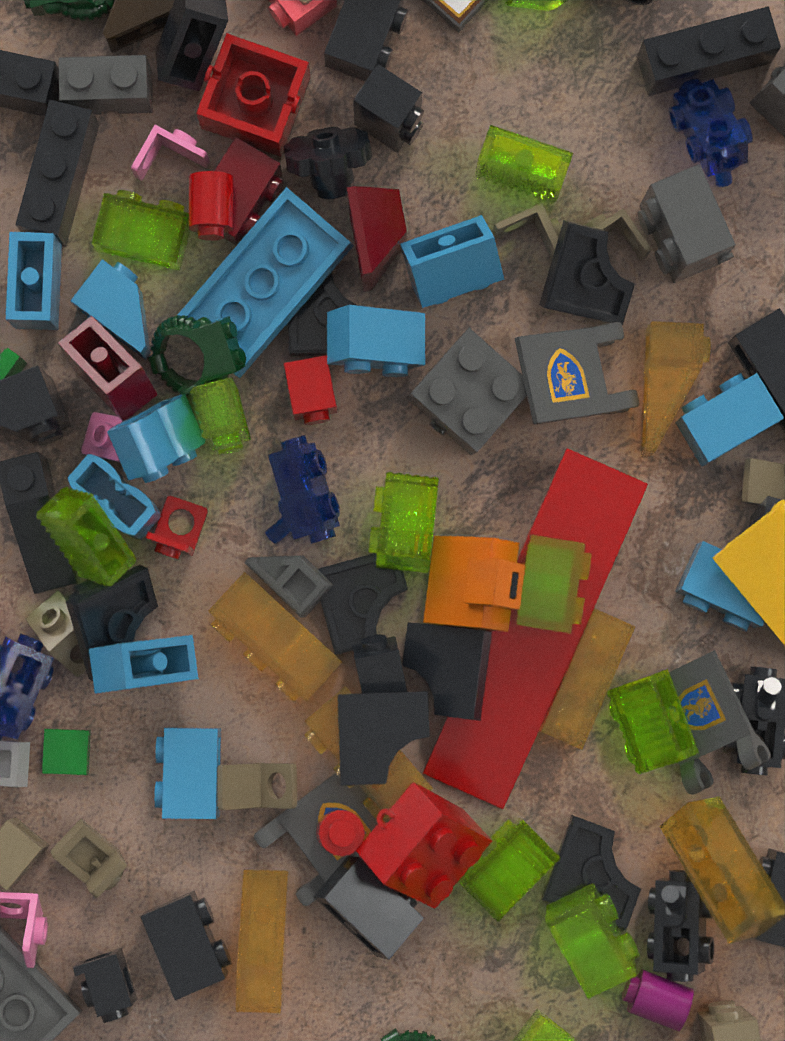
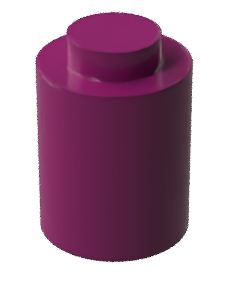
(658, 999)

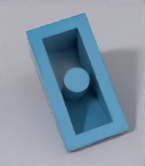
(116, 304)

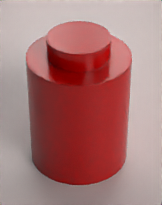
(211, 204)
(340, 832)

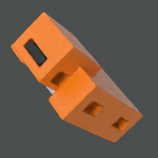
(473, 583)

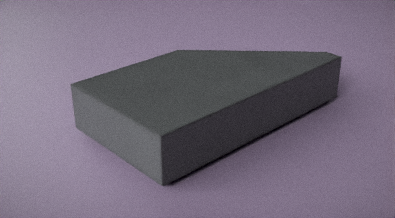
(292, 580)

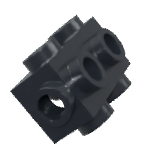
(764, 704)
(678, 915)

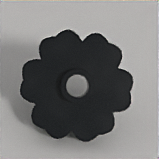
(328, 158)

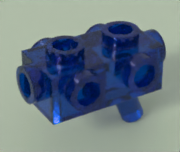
(711, 128)
(305, 497)
(21, 687)

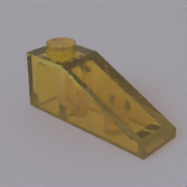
(670, 368)
(262, 941)

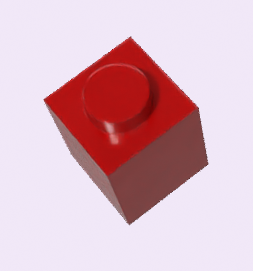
(311, 390)

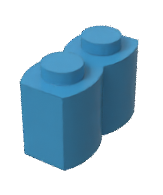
(157, 438)
(123, 503)

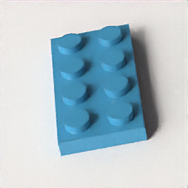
(270, 274)

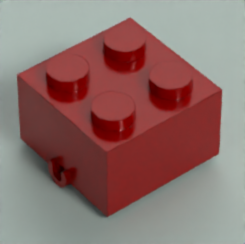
(253, 94)
(423, 845)

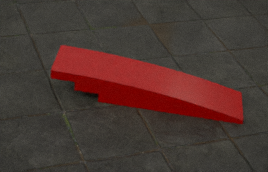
(528, 663)

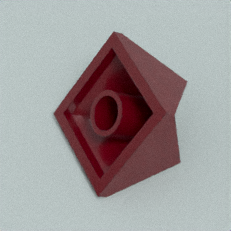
(377, 230)

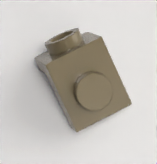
(90, 858)

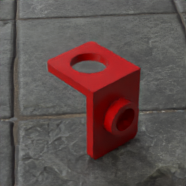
(170, 543)

